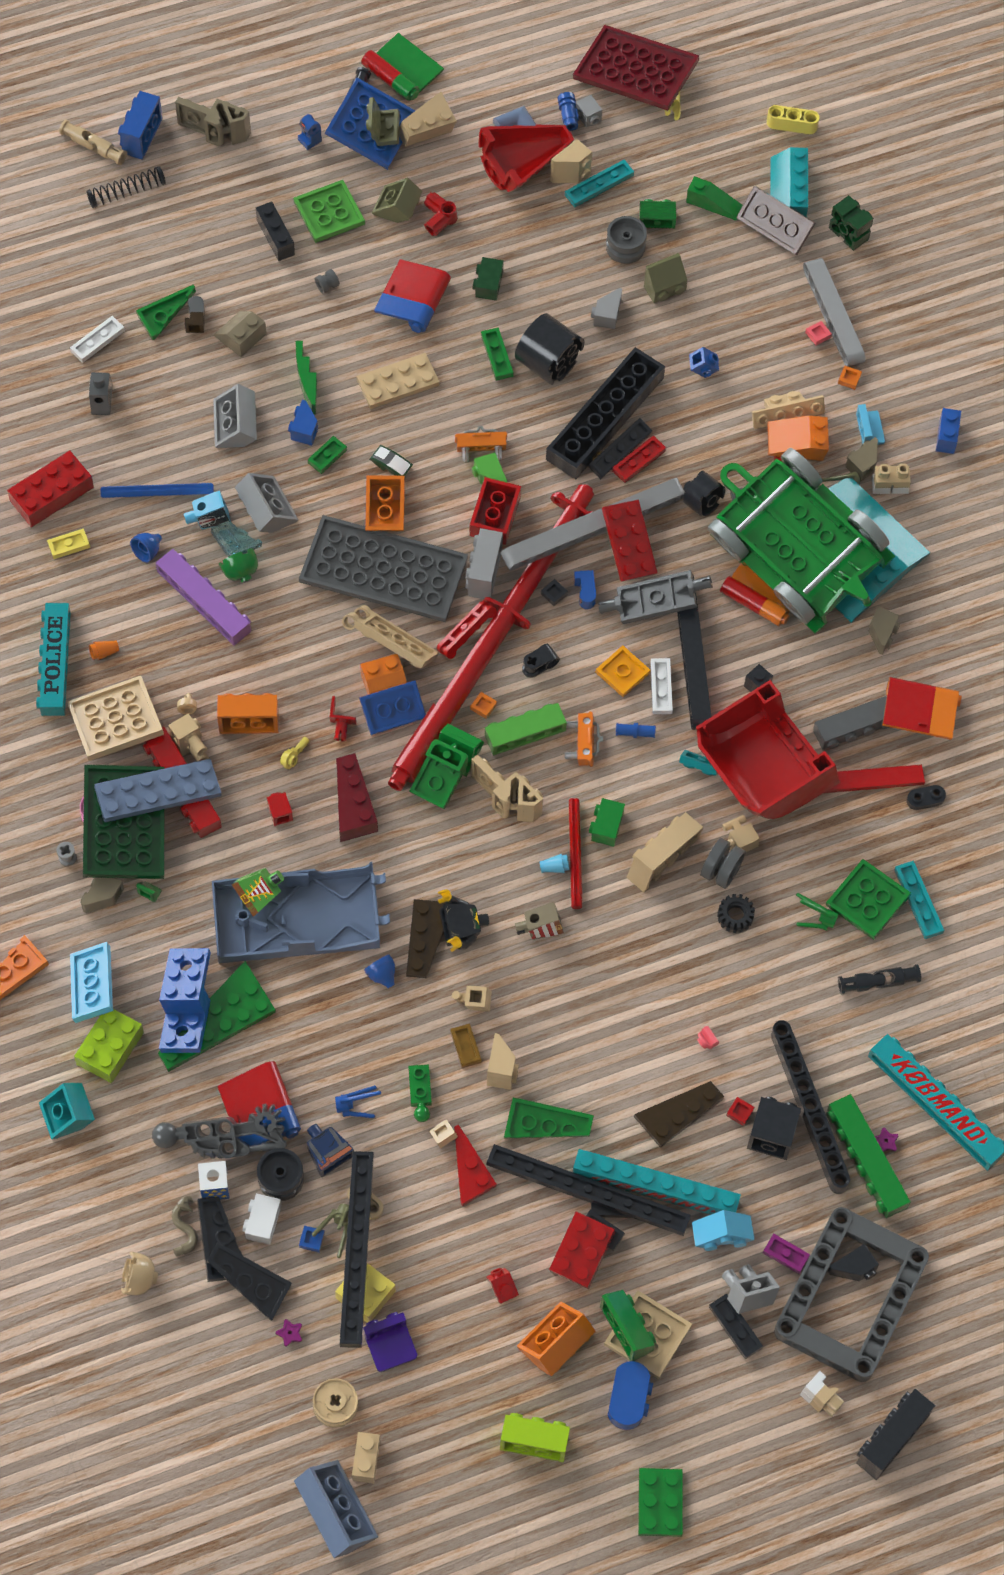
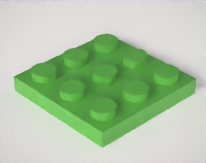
(329, 211)

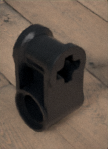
(539, 661)

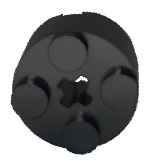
(703, 494)

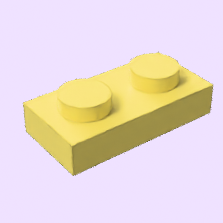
(68, 543)

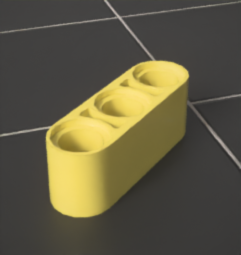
(792, 119)

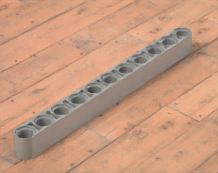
(586, 526)

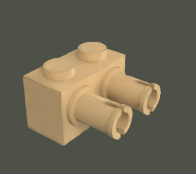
(187, 737)

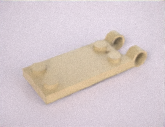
(391, 636)

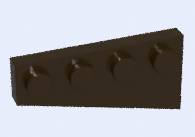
(424, 937)
(677, 1113)

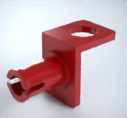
(341, 722)

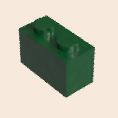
(489, 278)

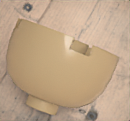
(138, 1274)

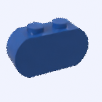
(629, 1395)

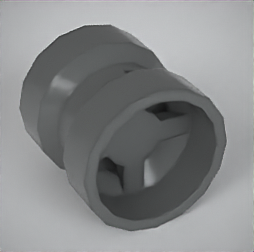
(327, 281)

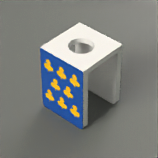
(215, 1188)

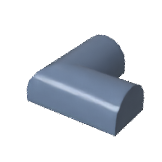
(515, 117)

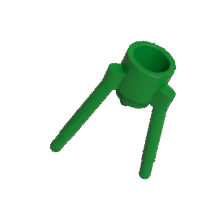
(827, 916)

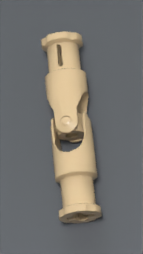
(94, 143)

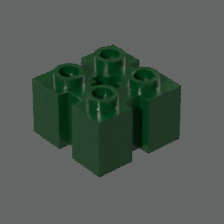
(851, 222)

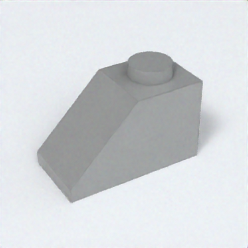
(607, 310)

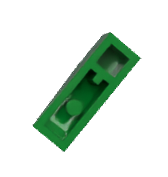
(712, 198)

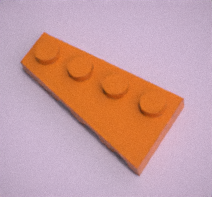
(20, 966)

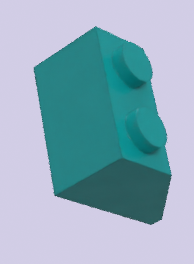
(66, 1110)

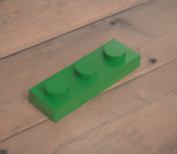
(497, 354)

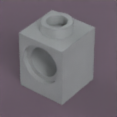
(589, 111)

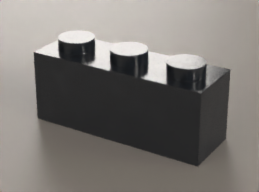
(275, 231)

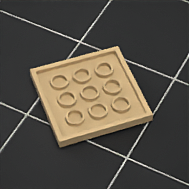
(115, 718)

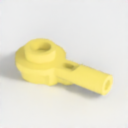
(289, 757)

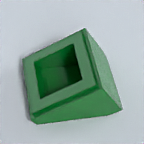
(148, 890)

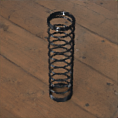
(92, 199)

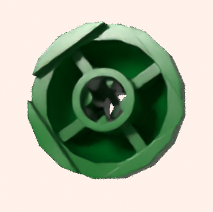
(240, 566)

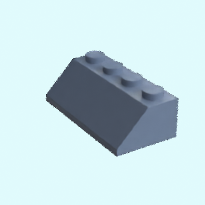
(335, 1508)

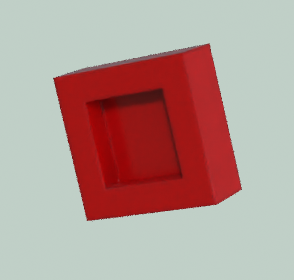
(740, 1111)

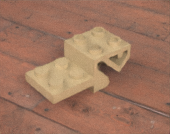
(528, 800)

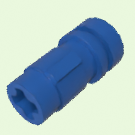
(567, 107)

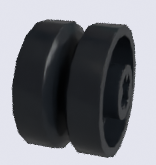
(280, 1162)

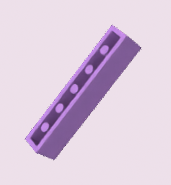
(203, 596)

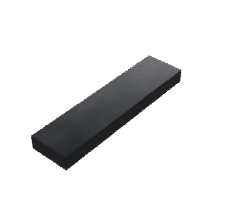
(620, 448)

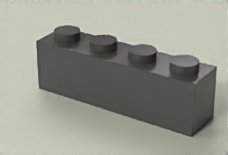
(850, 724)

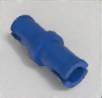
(635, 730)

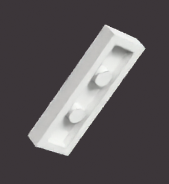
(97, 339)
(661, 686)

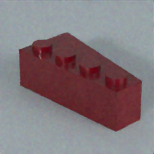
(354, 804)

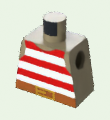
(541, 922)

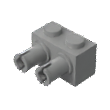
(752, 1291)

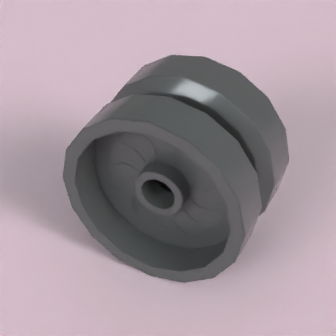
(626, 239)
(722, 863)

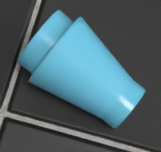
(555, 864)

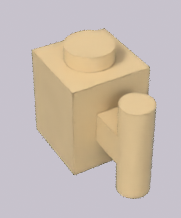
(741, 836)
(475, 998)

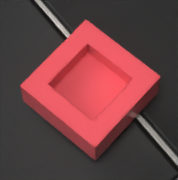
(818, 333)

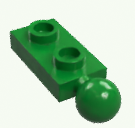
(420, 1091)

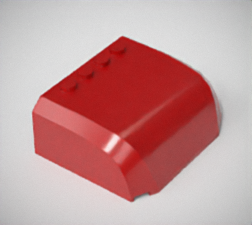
(765, 755)

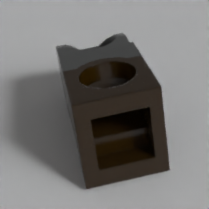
(196, 322)

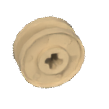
(334, 1415)

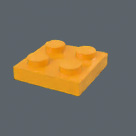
(622, 671)

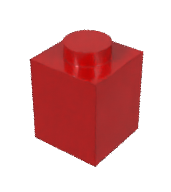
(279, 808)

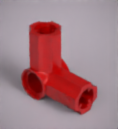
(444, 212)

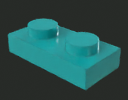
(693, 760)

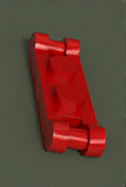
(465, 629)

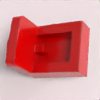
(502, 1284)

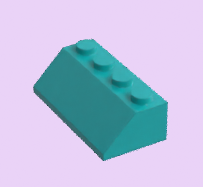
(790, 178)

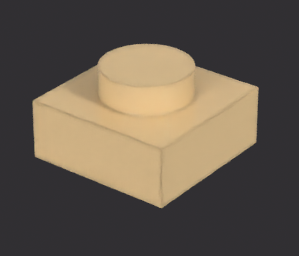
(443, 1133)

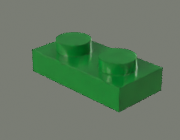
(327, 454)

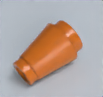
(102, 649)

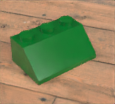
(627, 1324)

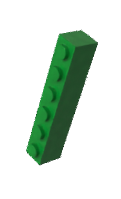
(868, 1156)

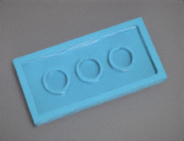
(91, 982)

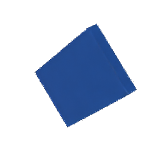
(392, 707)

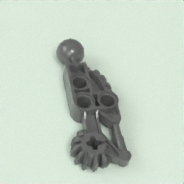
(213, 1145)

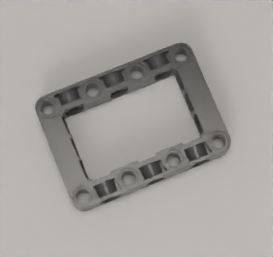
(820, 1345)

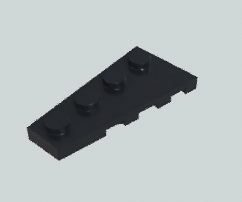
(214, 1229)

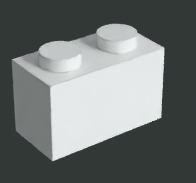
(262, 1218)

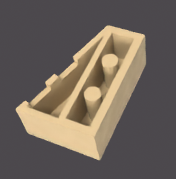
(427, 122)

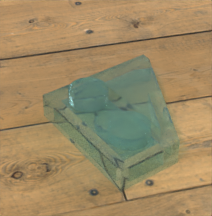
(233, 539)

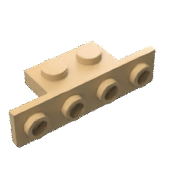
(786, 407)

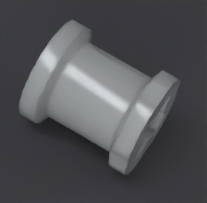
(66, 848)

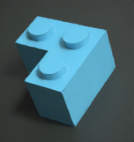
(723, 1229)

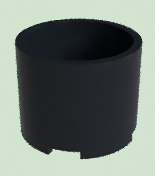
(549, 348)

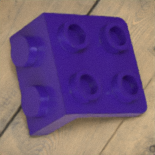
(389, 1342)

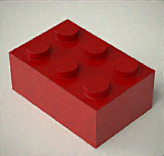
(495, 508)
(582, 1250)

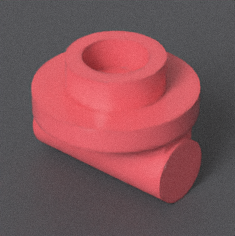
(707, 1038)

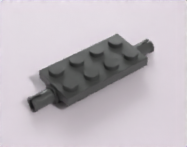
(656, 597)

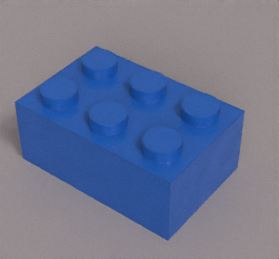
(140, 124)

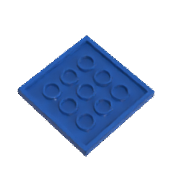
(350, 122)

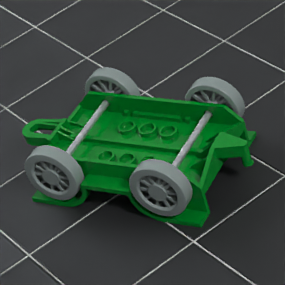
(800, 538)

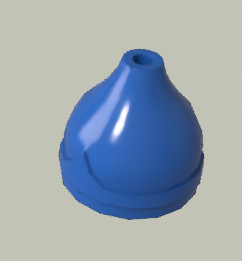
(145, 546)
(382, 971)

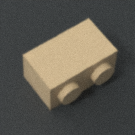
(366, 1457)

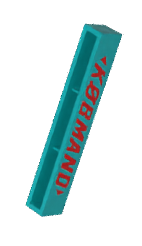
(937, 1101)
(655, 1183)

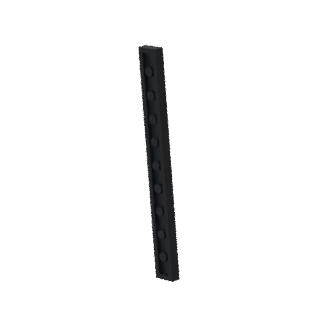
(588, 1190)
(356, 1250)

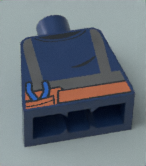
(327, 1149)

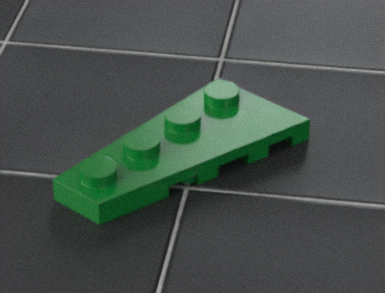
(540, 1120)

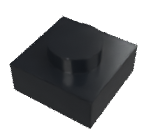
(554, 592)

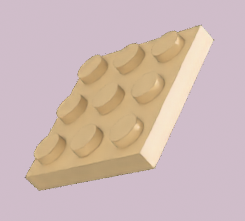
(666, 1328)

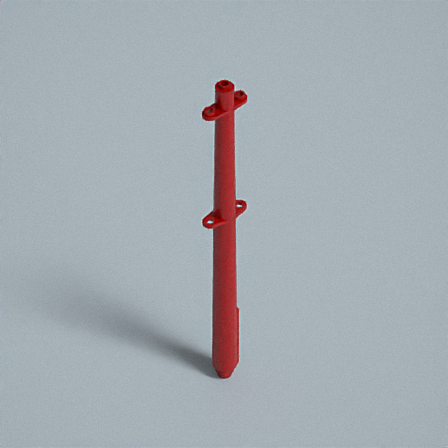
(508, 613)

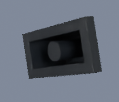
(855, 1265)

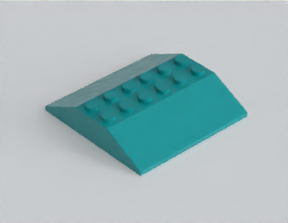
(903, 545)

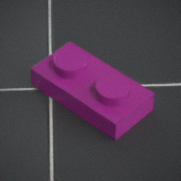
(786, 1253)

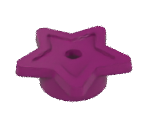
(890, 1145)
(289, 1338)

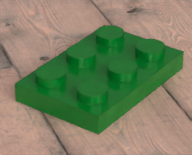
(660, 1502)

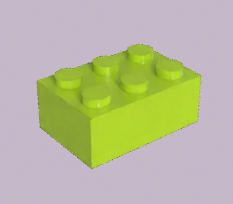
(109, 1045)
(534, 1437)

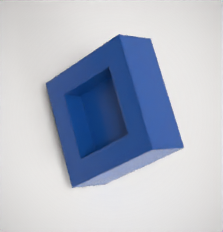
(309, 1242)

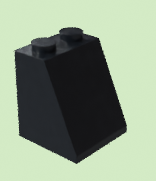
(774, 1127)

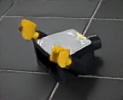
(460, 921)

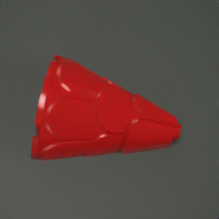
(520, 151)

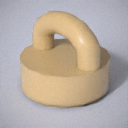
(187, 705)

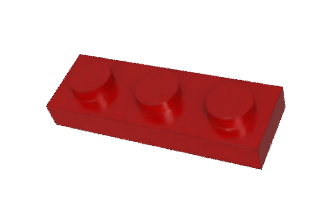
(639, 459)

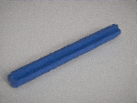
(156, 490)

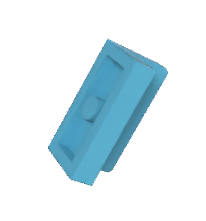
(869, 424)

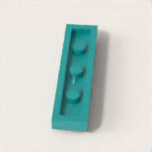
(599, 183)
(919, 900)

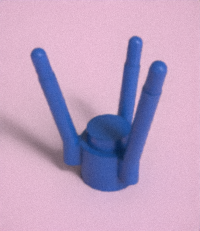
(345, 1102)

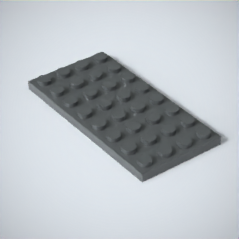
(383, 568)

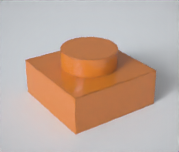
(849, 377)
(483, 705)

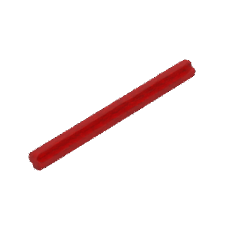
(575, 853)

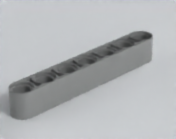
(834, 312)

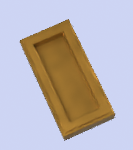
(465, 1045)

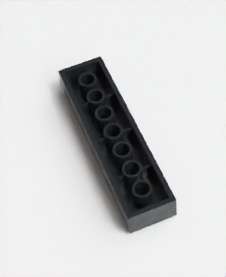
(605, 413)

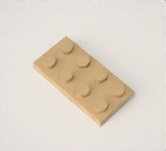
(398, 380)

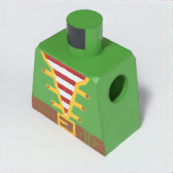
(258, 889)

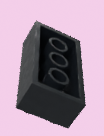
(895, 1434)

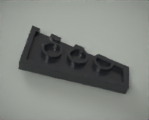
(253, 1281)

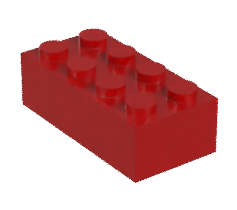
(50, 488)

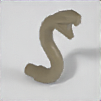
(190, 1245)

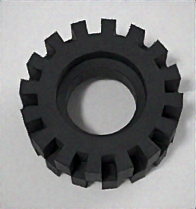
(738, 902)

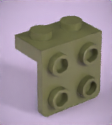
(383, 124)

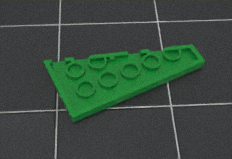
(231, 1010)

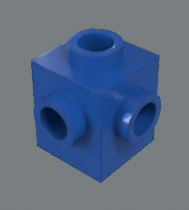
(704, 362)

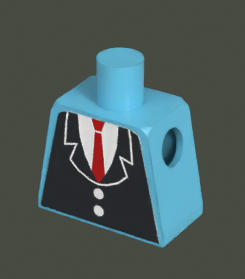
(208, 511)

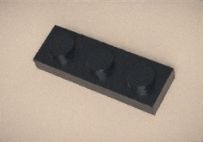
(735, 1327)

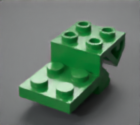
(445, 764)

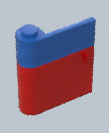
(413, 294)
(254, 1089)

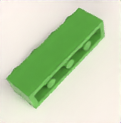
(525, 728)

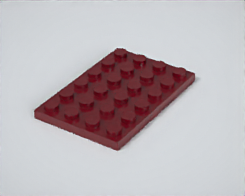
(636, 67)

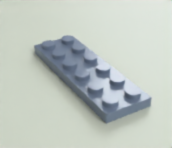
(157, 790)

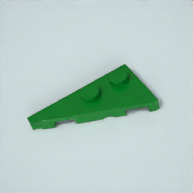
(161, 312)

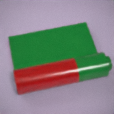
(402, 66)

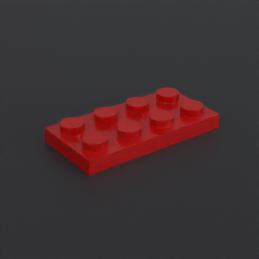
(629, 540)

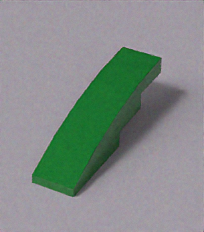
(307, 379)

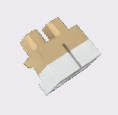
(891, 479)
(820, 1396)

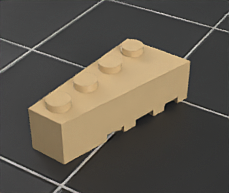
(663, 850)

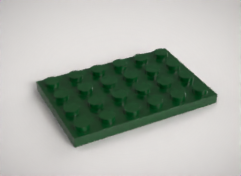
(123, 846)

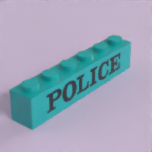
(54, 659)

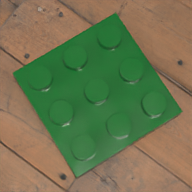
(868, 899)

